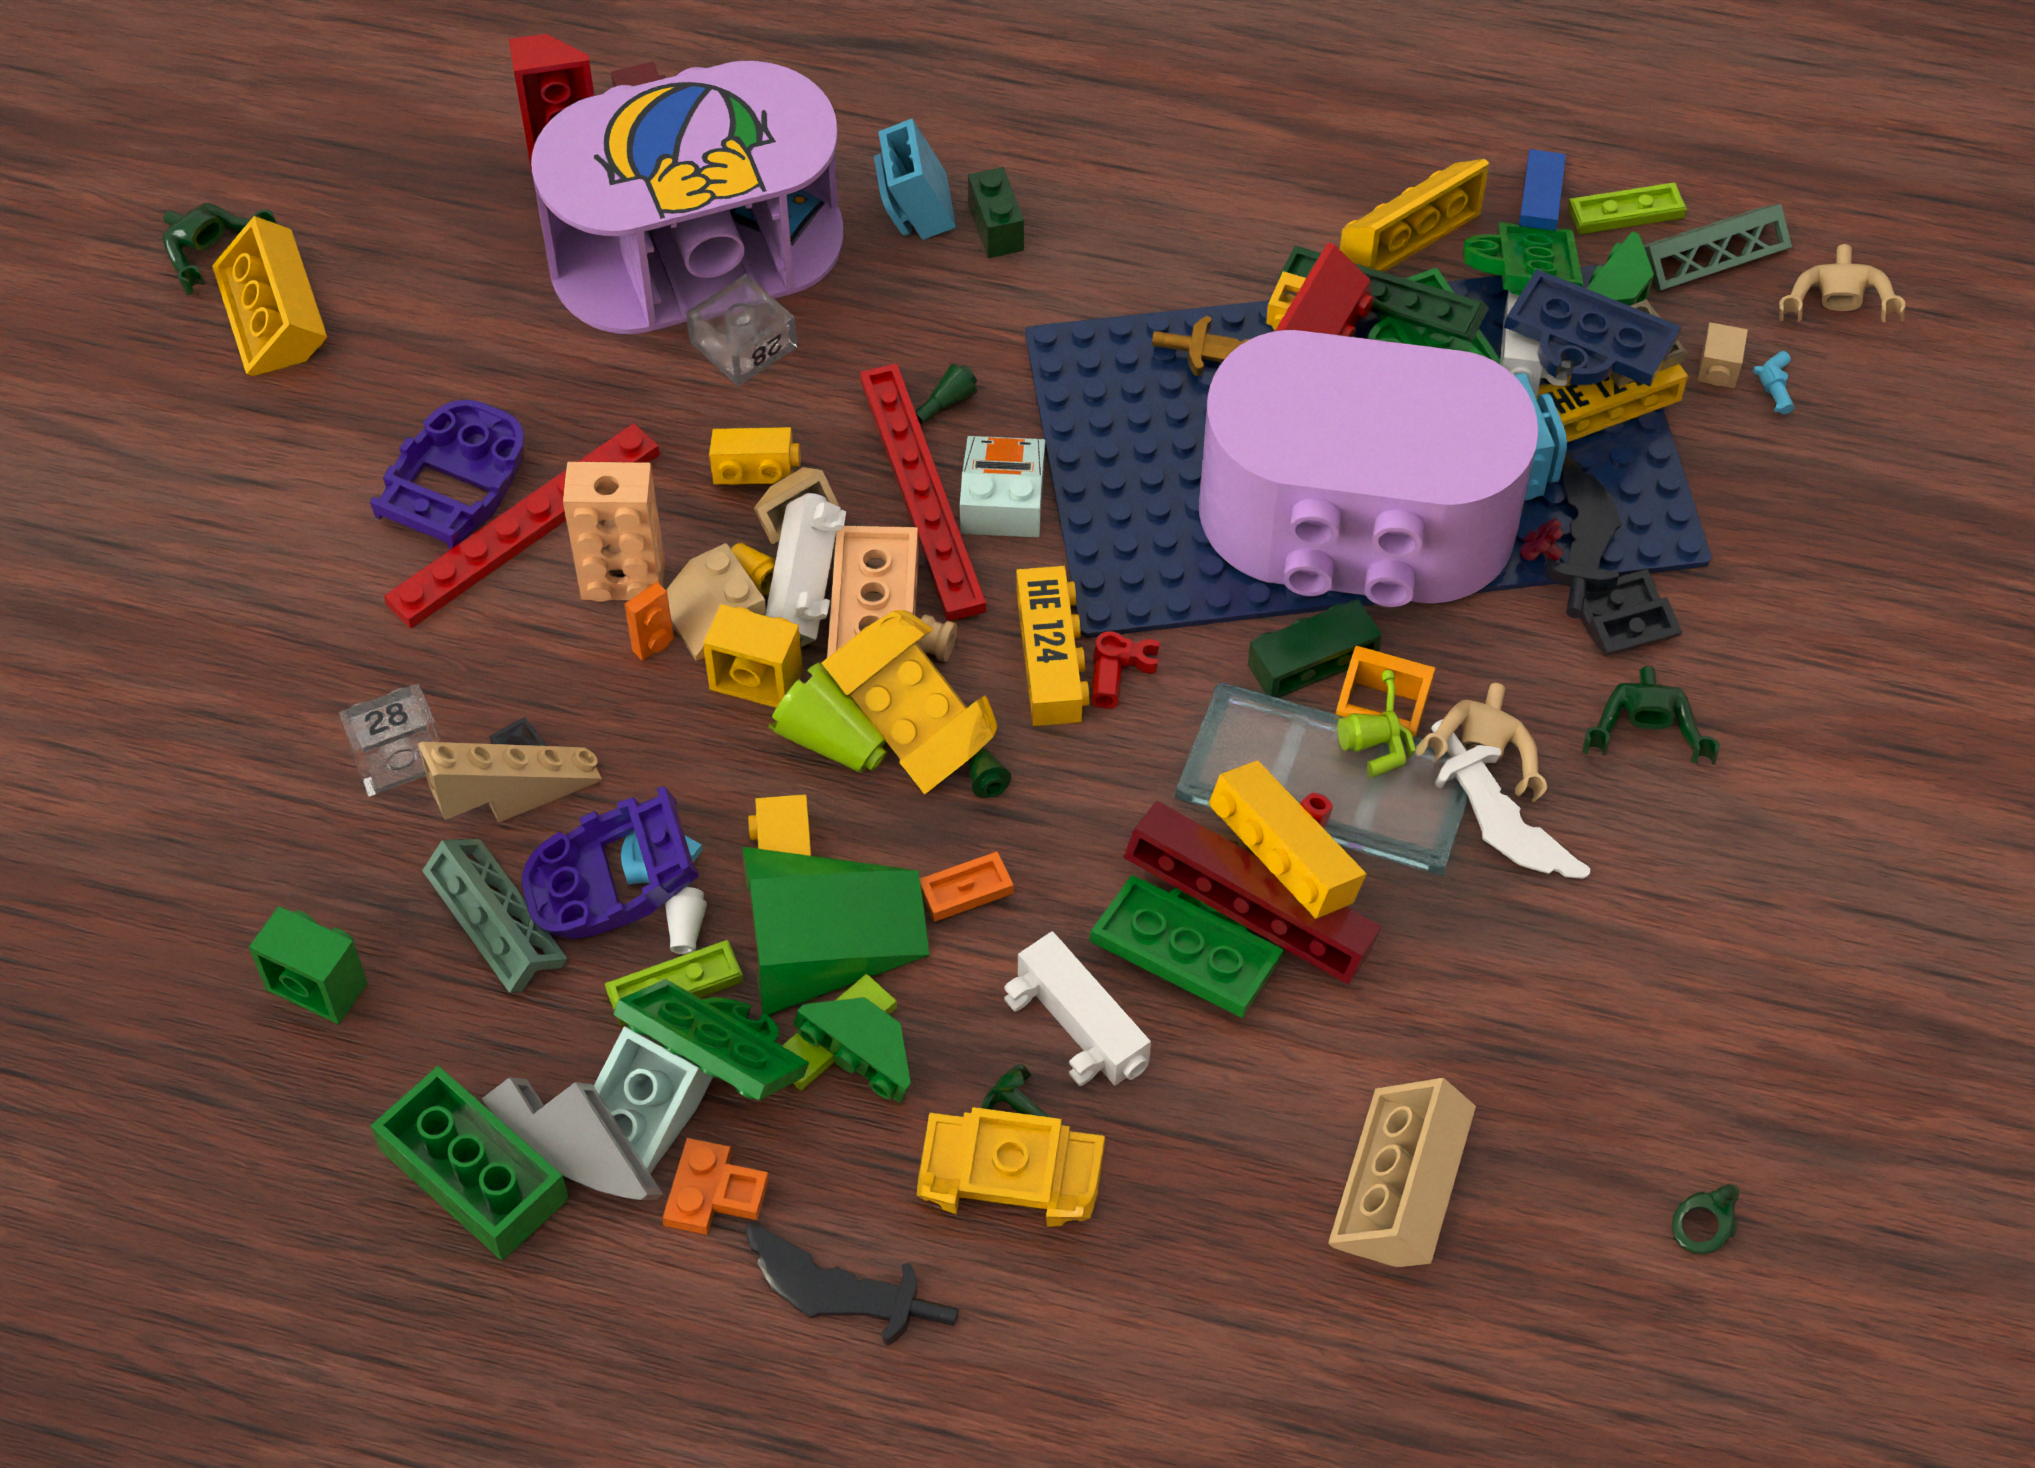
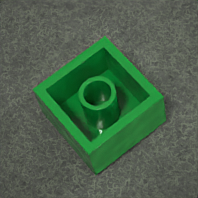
(308, 964)

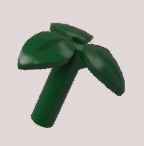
(1006, 1091)

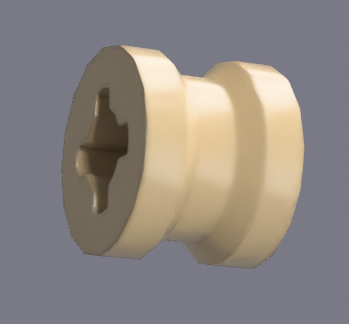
(940, 640)

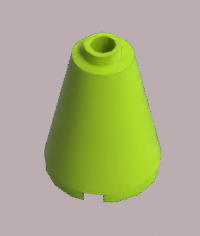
(828, 722)

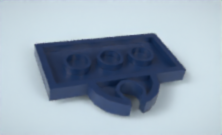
(1590, 331)

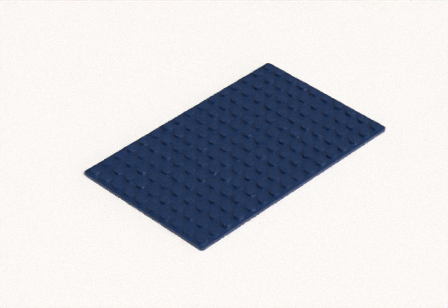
(1128, 459)

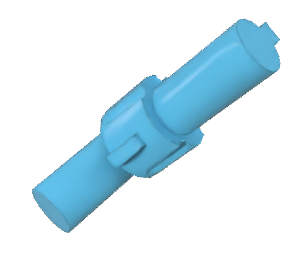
(1775, 380)

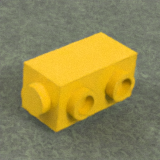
(753, 455)

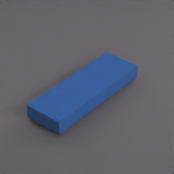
(1542, 190)

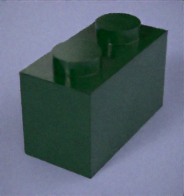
(995, 212)

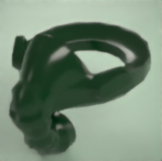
(1719, 1202)

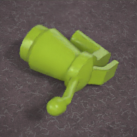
(1368, 730)

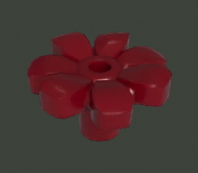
(1543, 541)

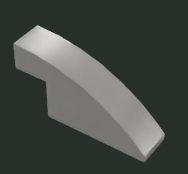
(575, 1137)

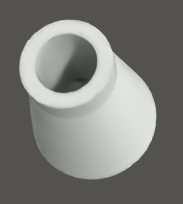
(684, 919)

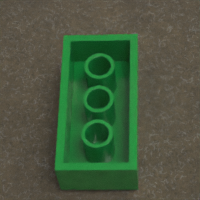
(470, 1162)

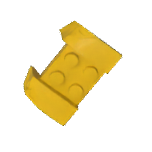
(910, 698)
(1011, 1162)

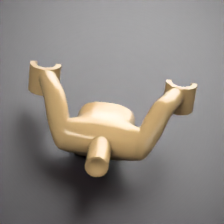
(1843, 287)
(1492, 727)

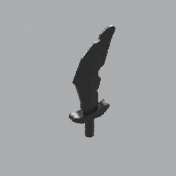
(1590, 536)
(837, 1291)

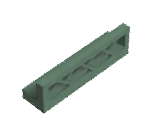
(1723, 230)
(485, 912)

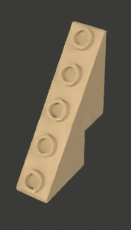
(504, 775)

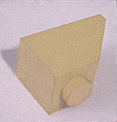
(773, 503)

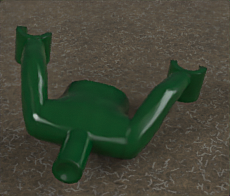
(200, 230)
(1651, 708)

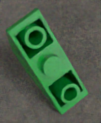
(1626, 274)
(860, 1040)

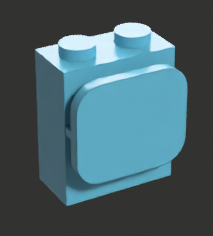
(913, 182)
(1550, 443)

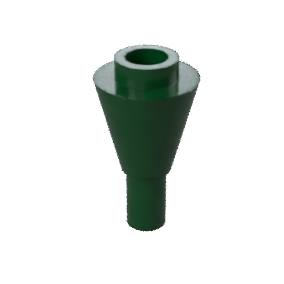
(953, 387)
(988, 775)

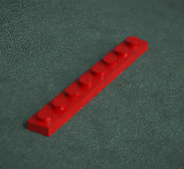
(923, 493)
(504, 536)

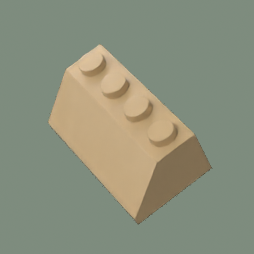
(1403, 1173)

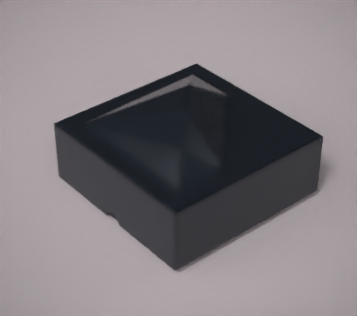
(517, 733)

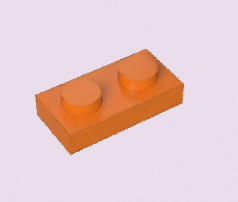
(649, 621)
(966, 886)
(695, 1186)

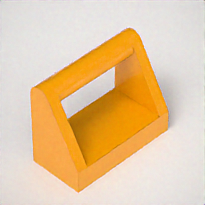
(1411, 681)

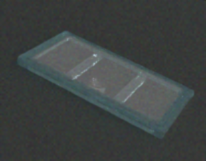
(1386, 816)

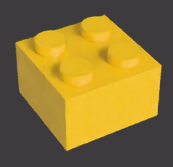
(752, 655)

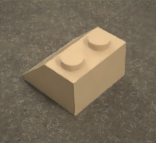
(701, 588)

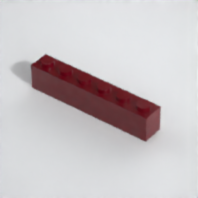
(1247, 892)

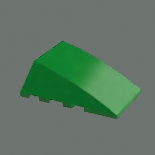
(829, 923)

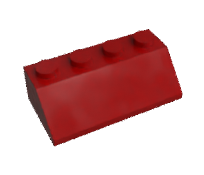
(547, 80)
(1330, 297)

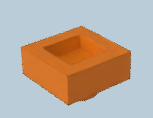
(740, 1191)

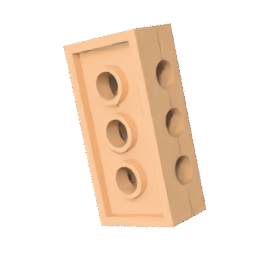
(615, 530)
(870, 562)

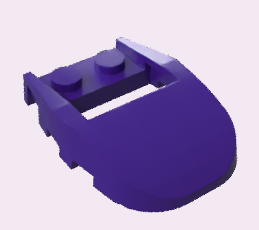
(463, 442)
(571, 880)

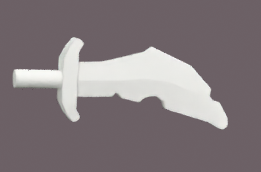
(1500, 816)

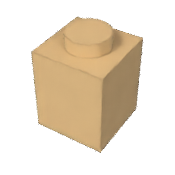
(1722, 355)

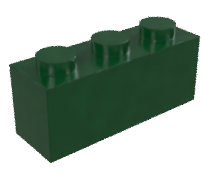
(1311, 648)

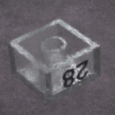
(742, 329)
(386, 737)

